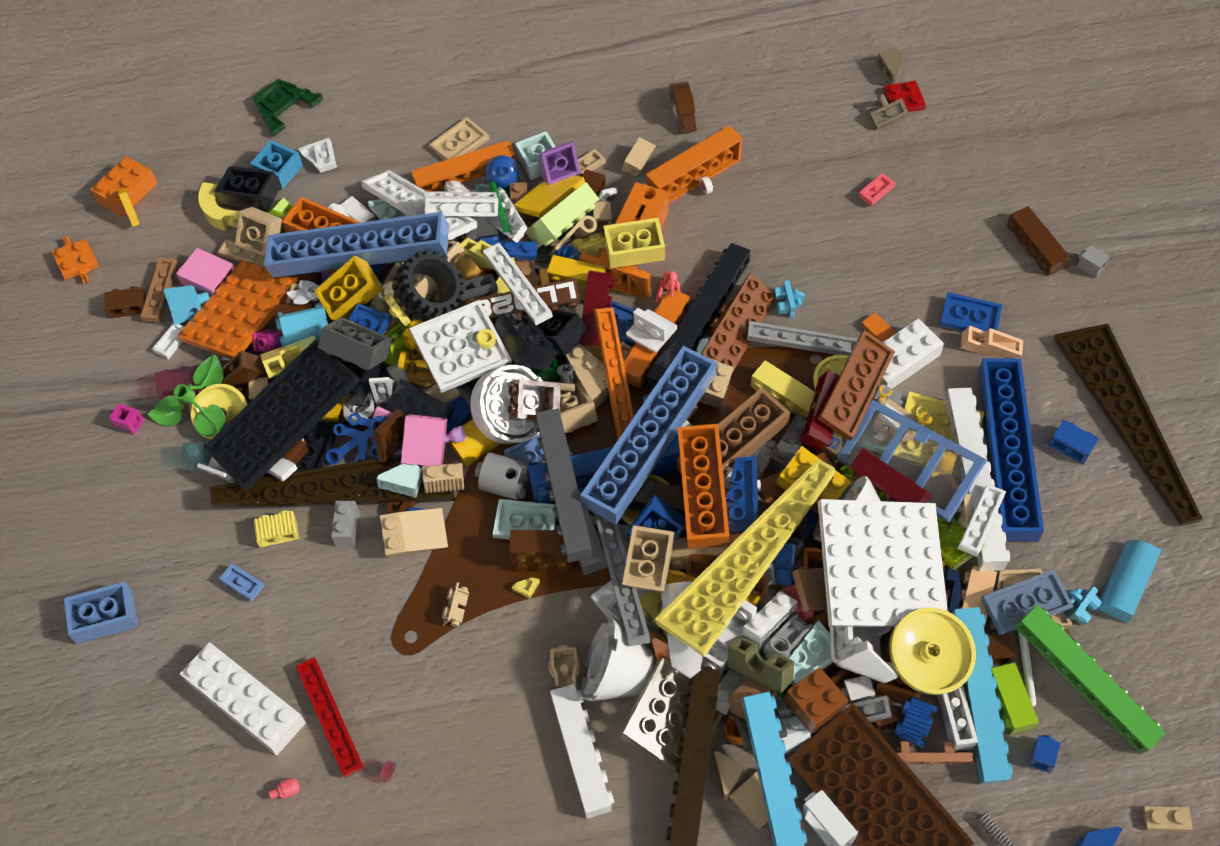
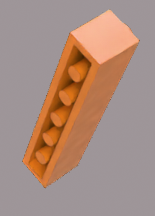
(460, 168)
(640, 358)

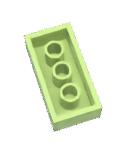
(562, 216)

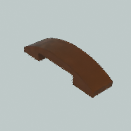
(699, 563)

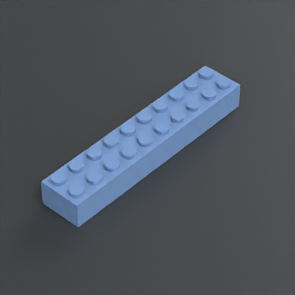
(372, 241)
(648, 435)

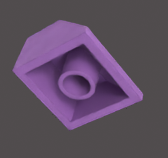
(559, 163)

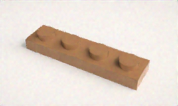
(155, 299)

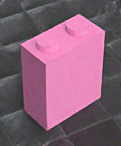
(204, 271)
(424, 440)

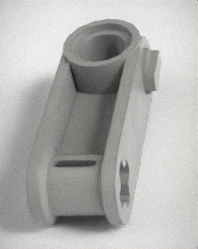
(787, 638)

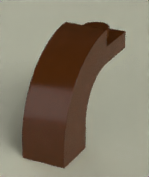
(684, 104)

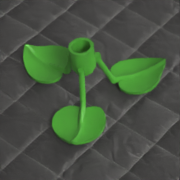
(212, 419)

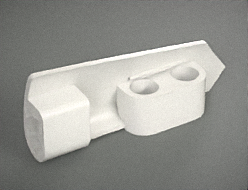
(682, 657)

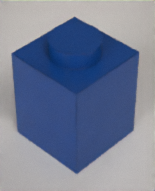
(1044, 753)

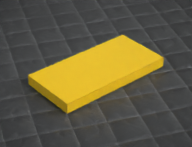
(546, 196)

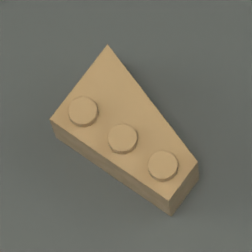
(589, 373)

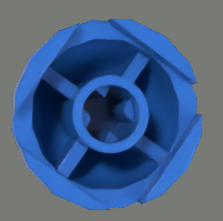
(502, 171)

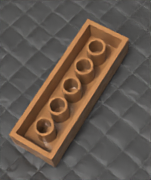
(749, 428)

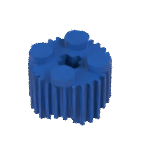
(916, 721)

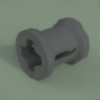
(566, 374)

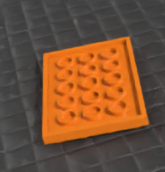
(237, 310)

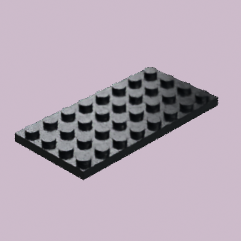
(281, 415)

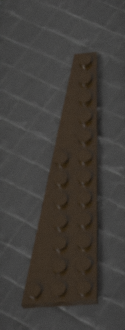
(1112, 384)

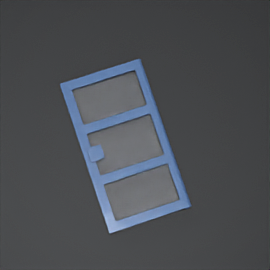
(918, 454)

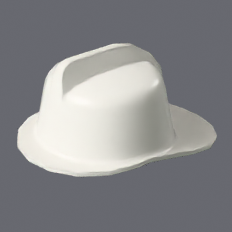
(365, 410)

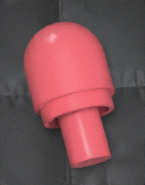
(285, 789)

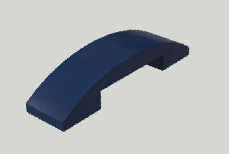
(952, 582)

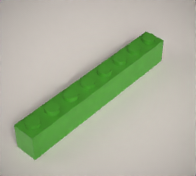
(1090, 679)

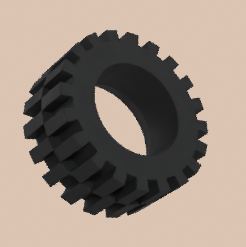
(441, 272)

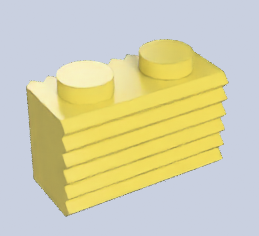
(276, 528)

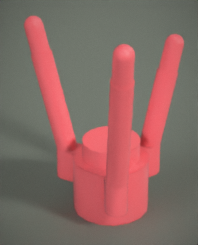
(670, 281)

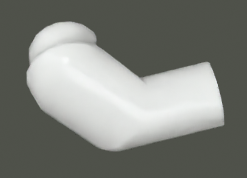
(605, 193)

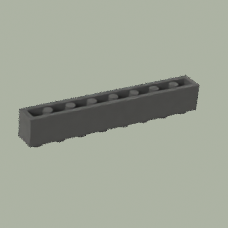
(563, 485)

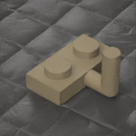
(889, 112)

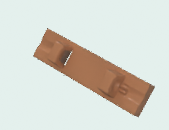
(946, 757)

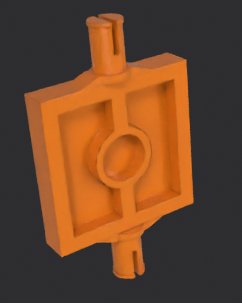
(75, 259)

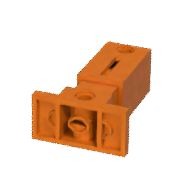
(642, 204)

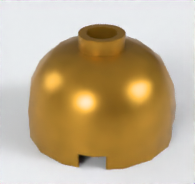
(467, 267)

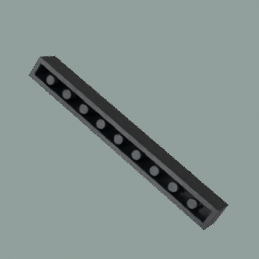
(702, 309)

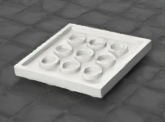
(452, 349)

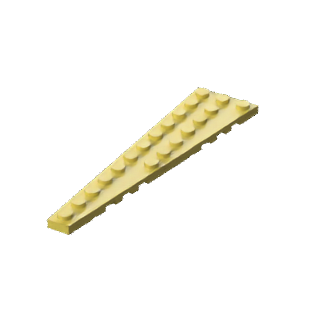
(719, 591)

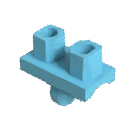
(791, 299)
(1081, 600)

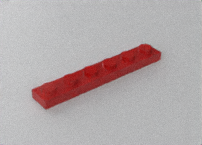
(330, 717)

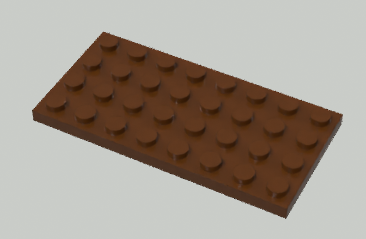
(874, 786)

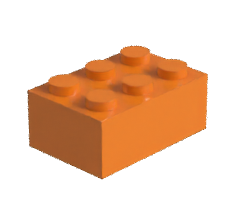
(128, 175)

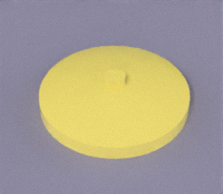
(932, 651)

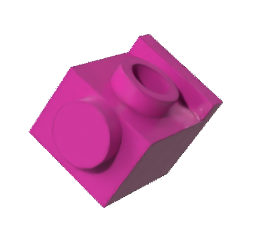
(266, 340)
(126, 418)

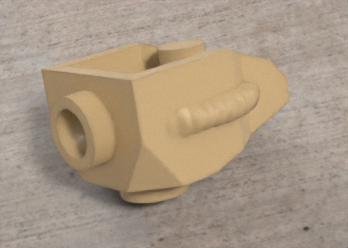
(564, 665)

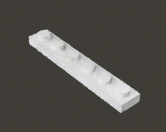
(517, 284)

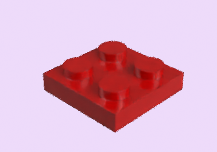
(908, 92)

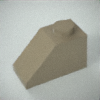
(890, 64)

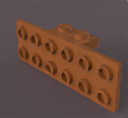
(730, 327)

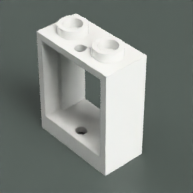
(827, 820)

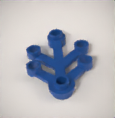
(361, 438)

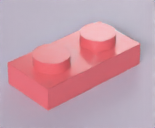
(876, 189)

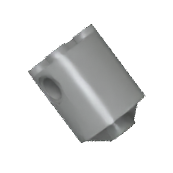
(502, 476)

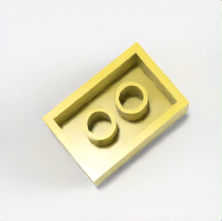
(634, 243)

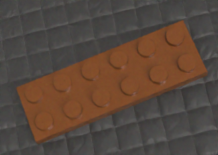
(856, 385)

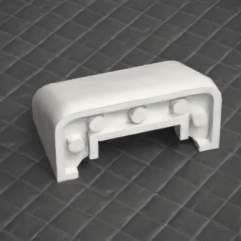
(860, 652)

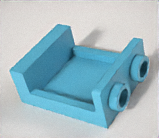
(302, 324)

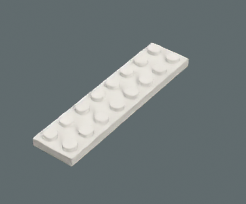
(410, 200)

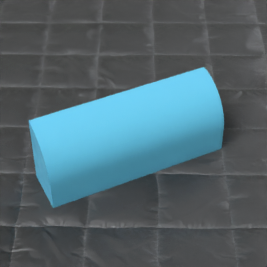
(1129, 579)

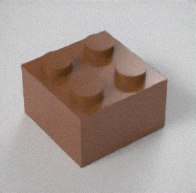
(815, 700)

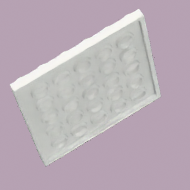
(880, 561)

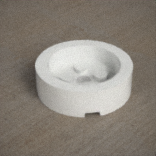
(491, 403)

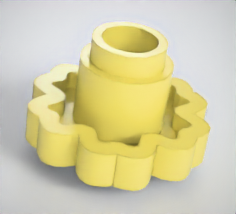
(396, 311)

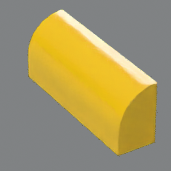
(474, 446)

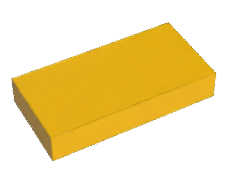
(128, 207)

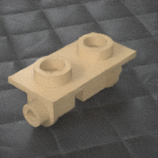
(451, 612)

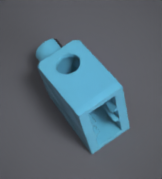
(184, 302)

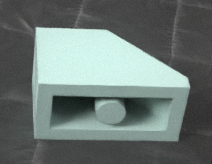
(402, 479)

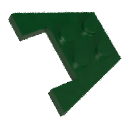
(278, 98)

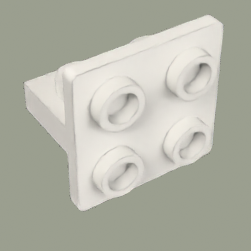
(650, 329)

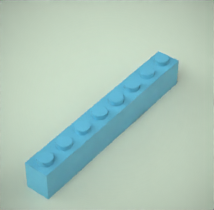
(984, 705)
(773, 770)

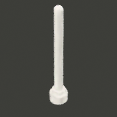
(1027, 669)

